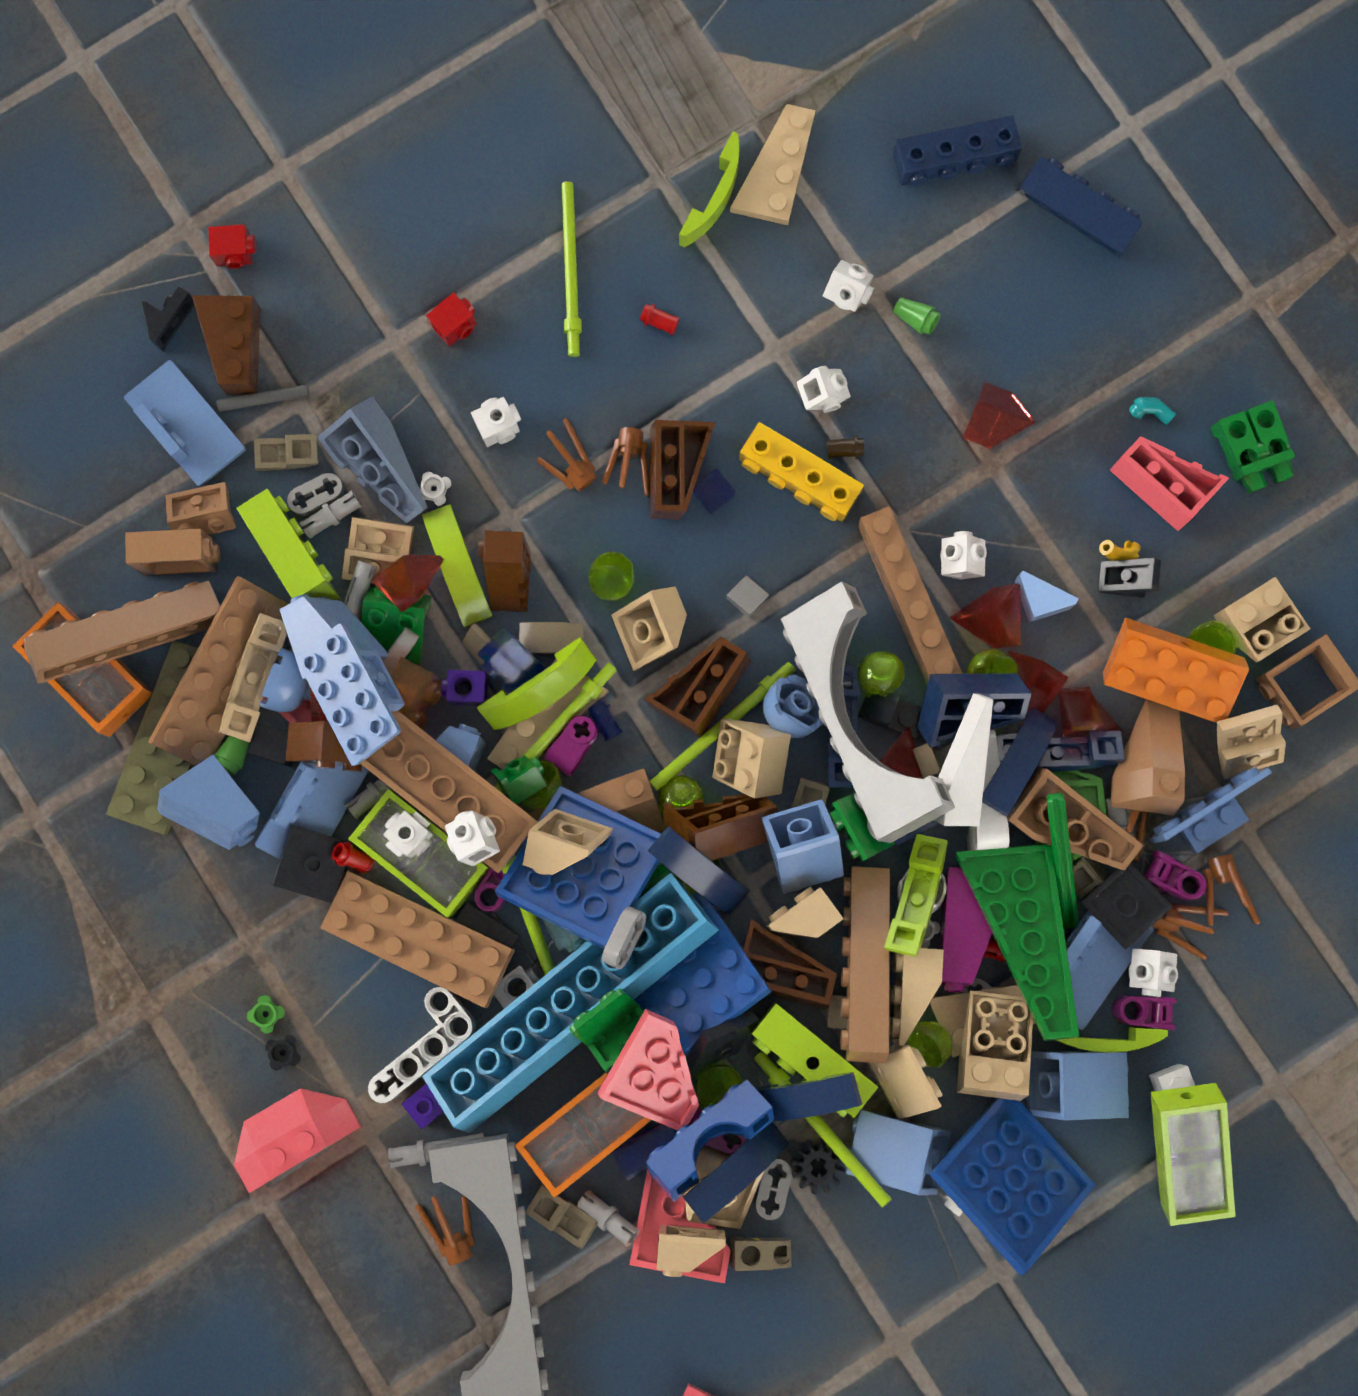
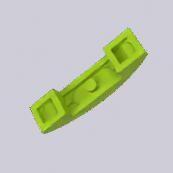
(698, 222)
(457, 566)
(542, 690)
(917, 896)
(1137, 1039)

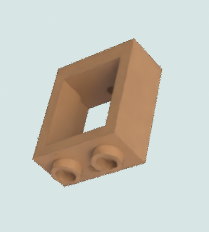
(172, 552)
(1333, 666)

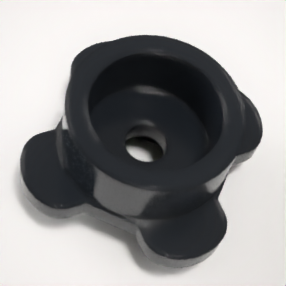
(276, 1059)

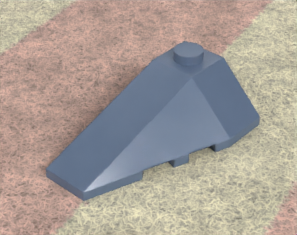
(370, 448)

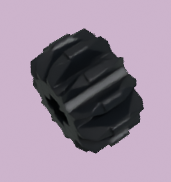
(806, 1167)

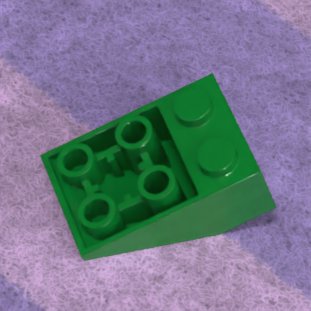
(853, 821)

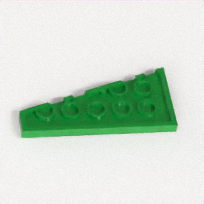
(1024, 913)

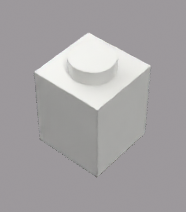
(1172, 1077)

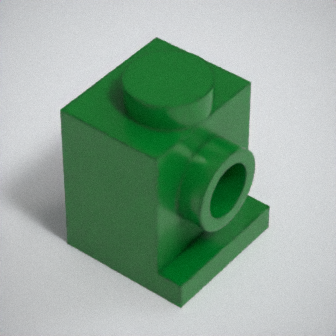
(520, 778)

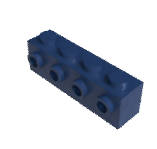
(957, 150)
(1081, 206)

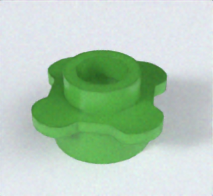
(256, 1014)

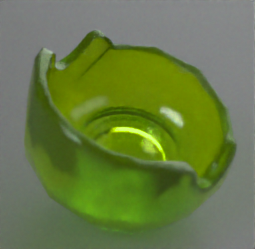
(611, 576)
(1216, 635)
(992, 662)
(880, 673)
(680, 791)
(543, 797)
(932, 1042)
(715, 1082)

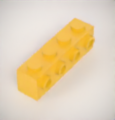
(800, 472)

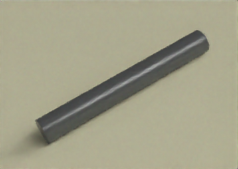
(263, 398)

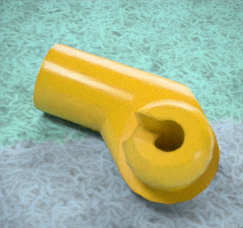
(1115, 553)

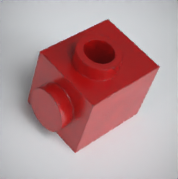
(231, 245)
(452, 319)

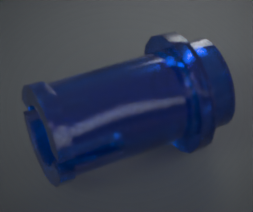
(604, 720)

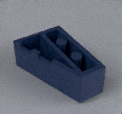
(950, 695)

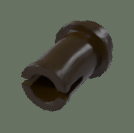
(845, 447)

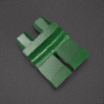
(1254, 444)

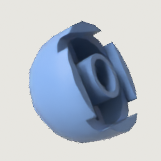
(285, 685)
(791, 707)

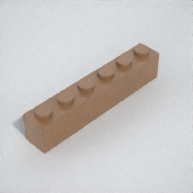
(907, 594)
(121, 631)
(867, 965)

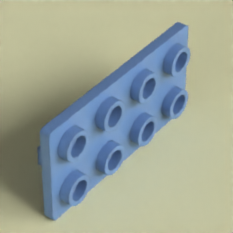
(184, 423)
(352, 692)
(310, 801)
(1211, 820)
(1095, 965)

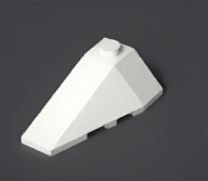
(966, 764)

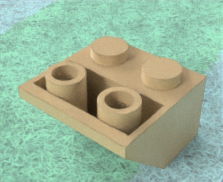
(1263, 620)
(751, 757)
(808, 918)

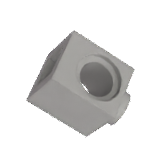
(503, 991)

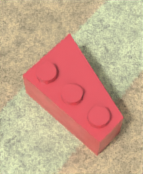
(1166, 481)

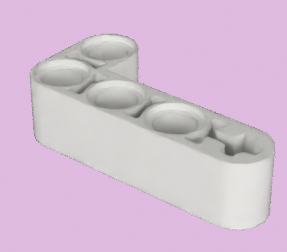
(993, 827)
(420, 1052)

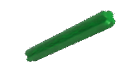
(1062, 859)

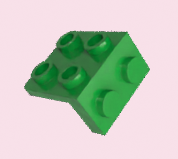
(388, 622)
(608, 1026)

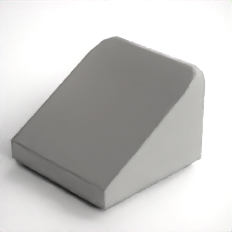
(747, 596)

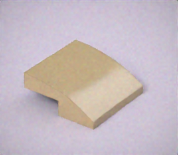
(376, 544)
(1250, 741)

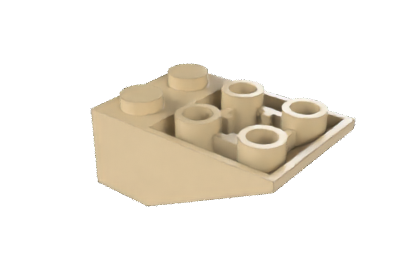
(915, 986)
(996, 1047)
(905, 1083)

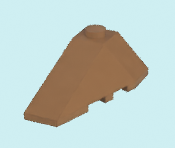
(1153, 764)
(627, 796)
(1089, 829)

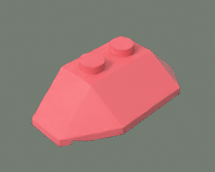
(291, 1134)

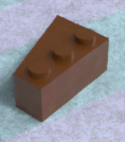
(232, 339)
(674, 464)
(506, 569)
(702, 687)
(318, 745)
(721, 826)
(788, 971)

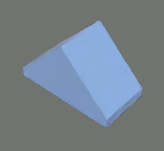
(1042, 598)

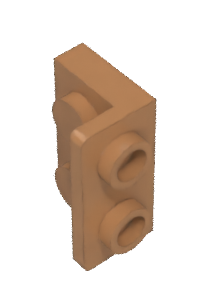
(201, 509)

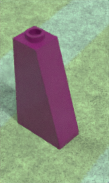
(962, 933)

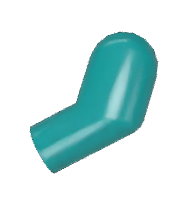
(1153, 406)

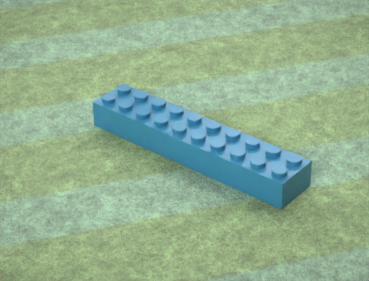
(535, 1027)

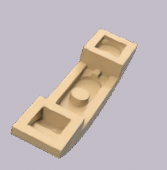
(251, 676)

